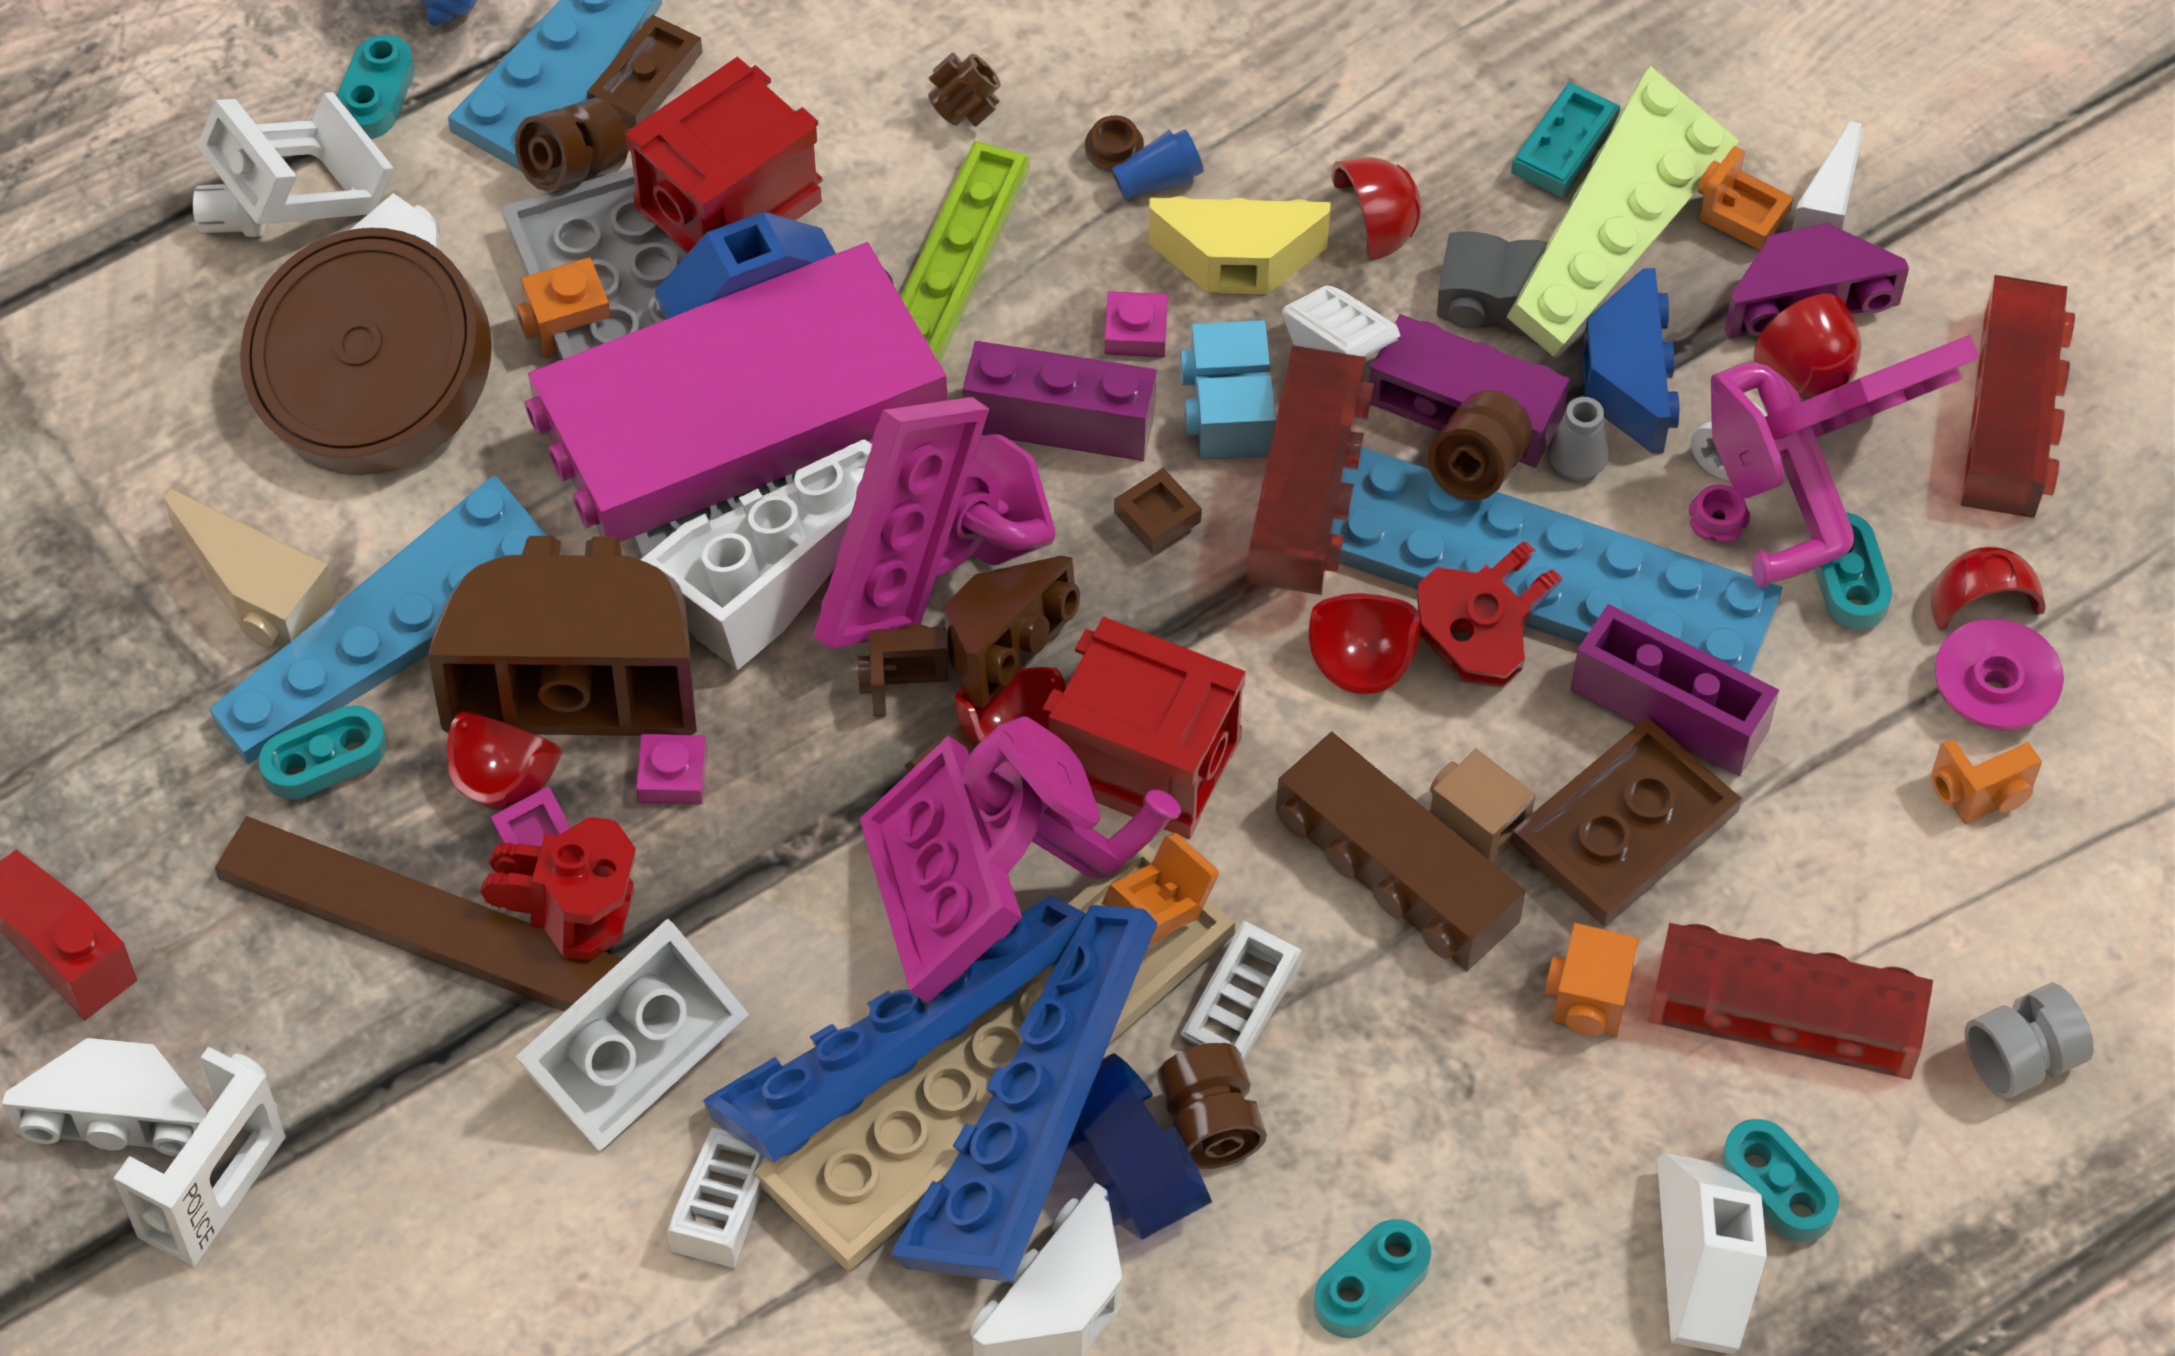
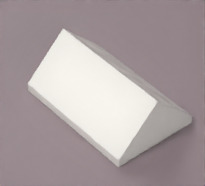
(632, 1035)

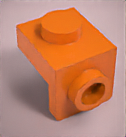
(1741, 202)
(560, 302)
(1992, 785)
(1169, 888)

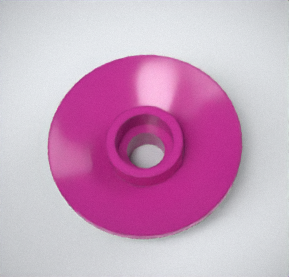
(2001, 654)

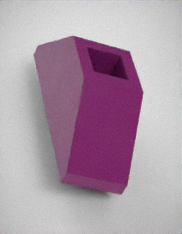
(1810, 264)

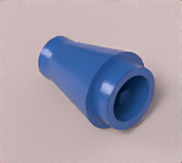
(1159, 166)

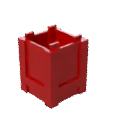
(723, 156)
(1148, 720)

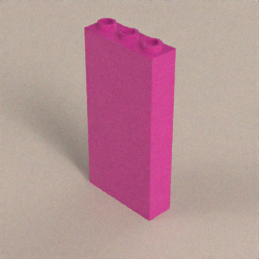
(732, 393)

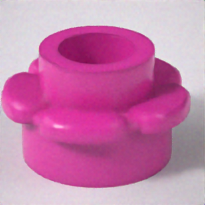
(1723, 502)

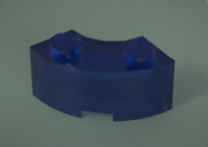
(1143, 1169)

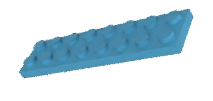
(1409, 526)

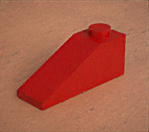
(62, 936)

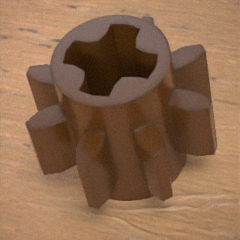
(964, 89)

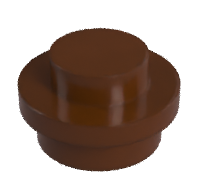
(1112, 142)

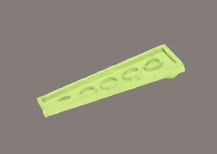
(1620, 208)

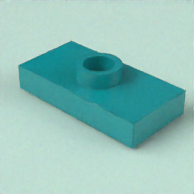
(1565, 139)

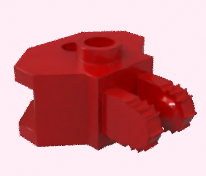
(1484, 610)
(570, 885)

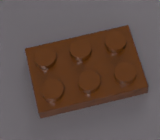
(1625, 821)

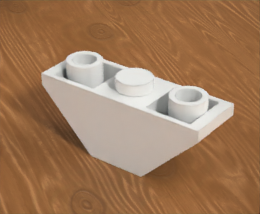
(108, 1097)
(1710, 1251)
(1058, 1294)

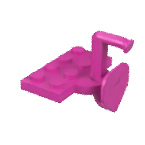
(1759, 447)
(923, 509)
(965, 822)

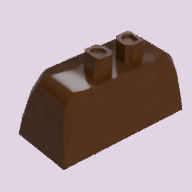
(566, 644)

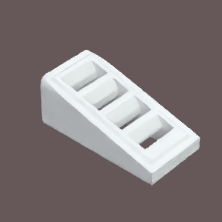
(1830, 189)
(1337, 323)
(1264, 947)
(707, 1241)

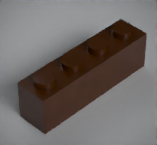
(1399, 852)

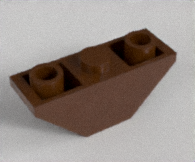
(1006, 620)

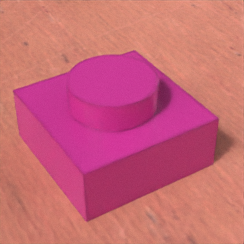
(1136, 324)
(671, 769)
(531, 819)

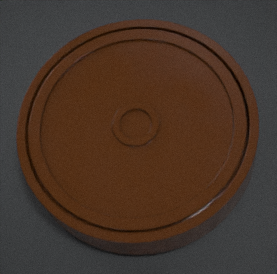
(366, 351)

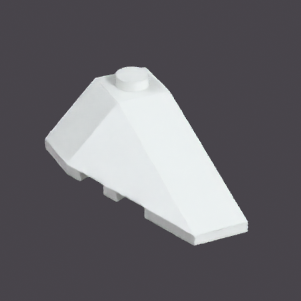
(765, 559)

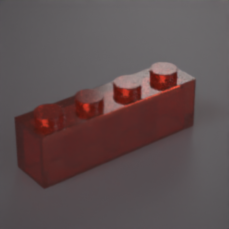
(2016, 397)
(1307, 471)
(1791, 1000)

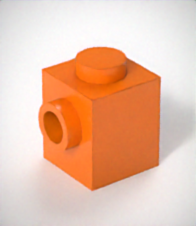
(1592, 980)

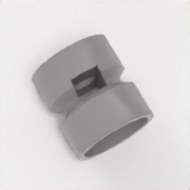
(2024, 1042)

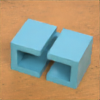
(1230, 389)

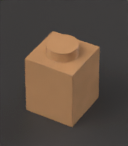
(1480, 803)

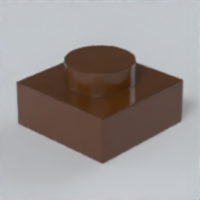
(1157, 510)

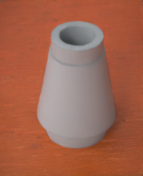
(1580, 441)

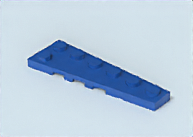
(784, 1105)
(1007, 1161)

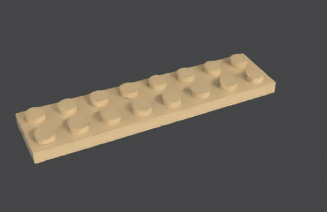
(874, 1165)

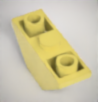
(1238, 241)

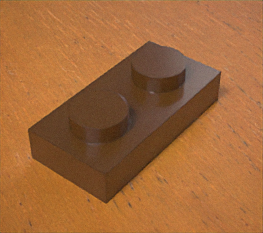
(647, 69)

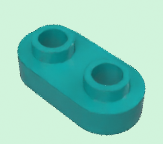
(381, 75)
(1859, 577)
(321, 752)
(1784, 1181)
(1376, 1275)

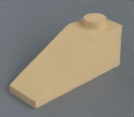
(260, 580)

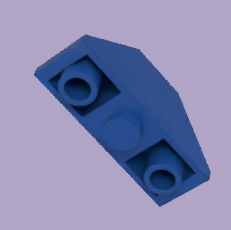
(740, 258)
(1630, 364)

